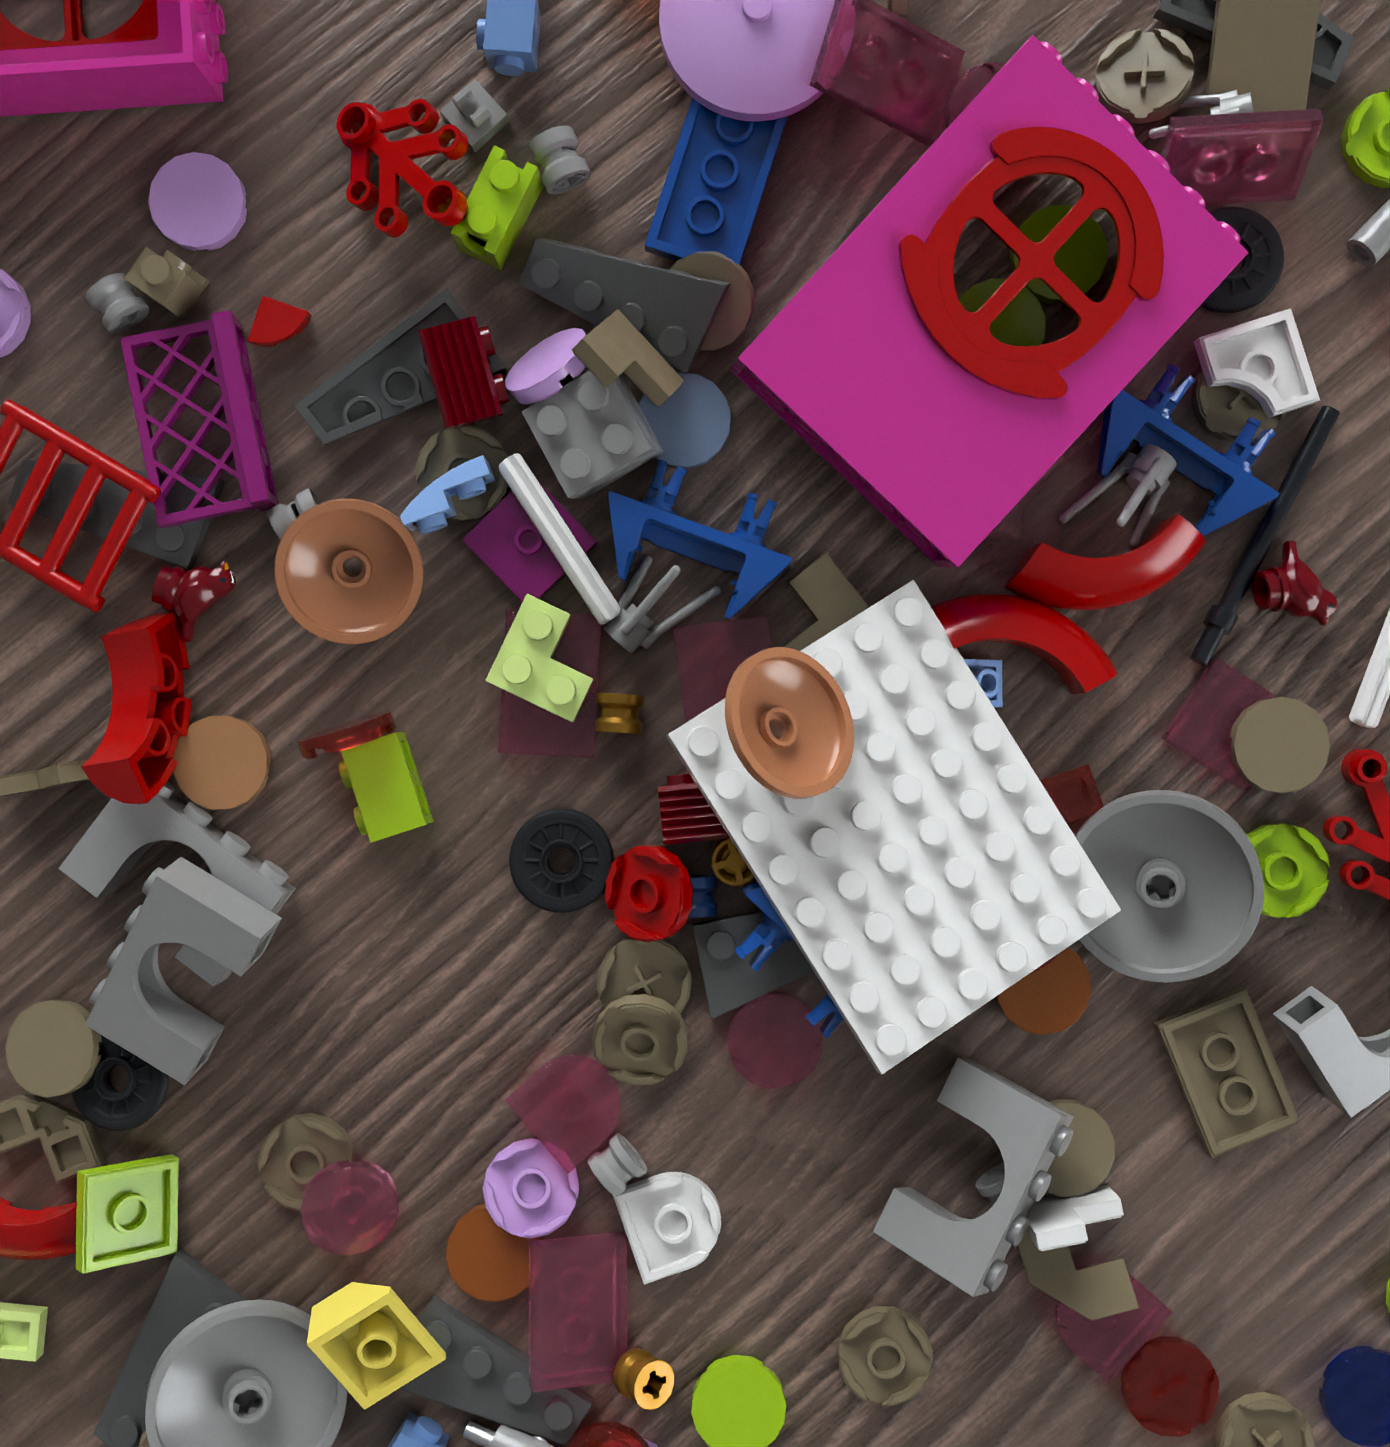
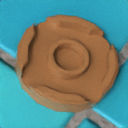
(222, 762)

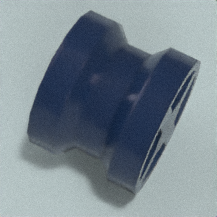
(703, 895)

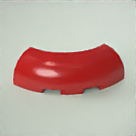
(1107, 582)
(1033, 627)
(145, 710)
(37, 1233)

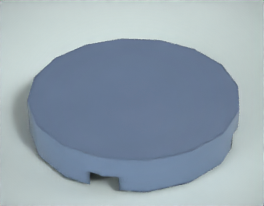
(690, 422)

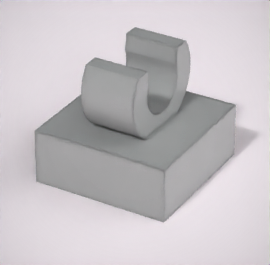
(475, 115)

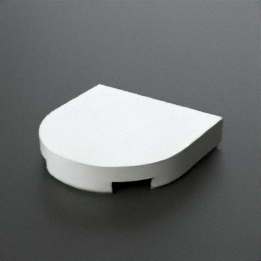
(669, 1223)

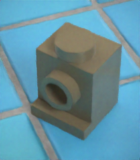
(167, 281)

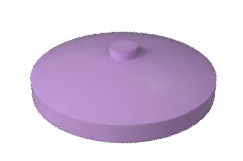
(745, 54)

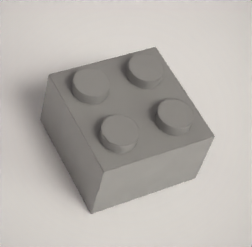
(592, 434)

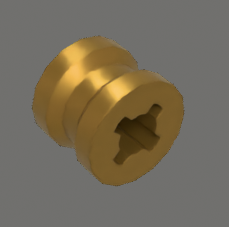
(619, 713)
(733, 869)
(643, 1378)

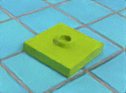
(126, 1212)

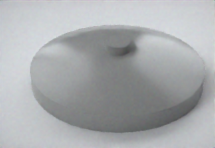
(1181, 881)
(244, 1383)

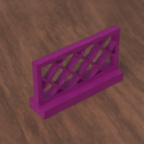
(237, 401)

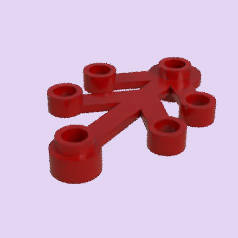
(363, 130)
(1380, 808)

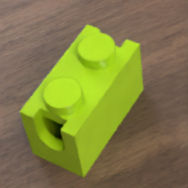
(498, 209)
(385, 787)

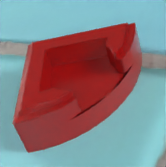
(276, 322)

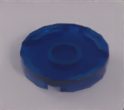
(1358, 1395)

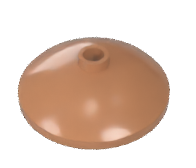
(329, 597)
(789, 723)

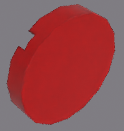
(649, 893)

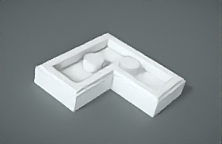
(1062, 1220)

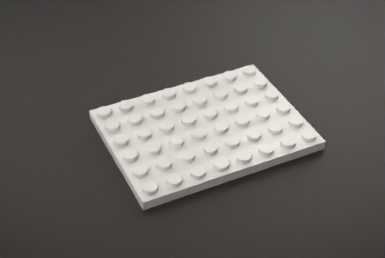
(931, 859)

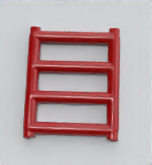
(99, 468)

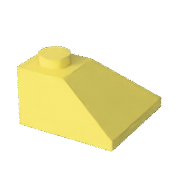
(371, 1341)

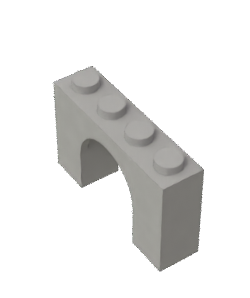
(128, 830)
(134, 1001)
(1344, 1066)
(1028, 1137)

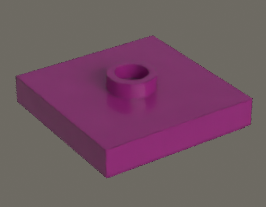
(517, 551)

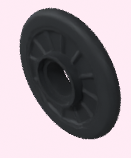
(1260, 267)
(530, 860)
(126, 1108)

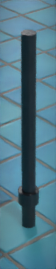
(1222, 617)

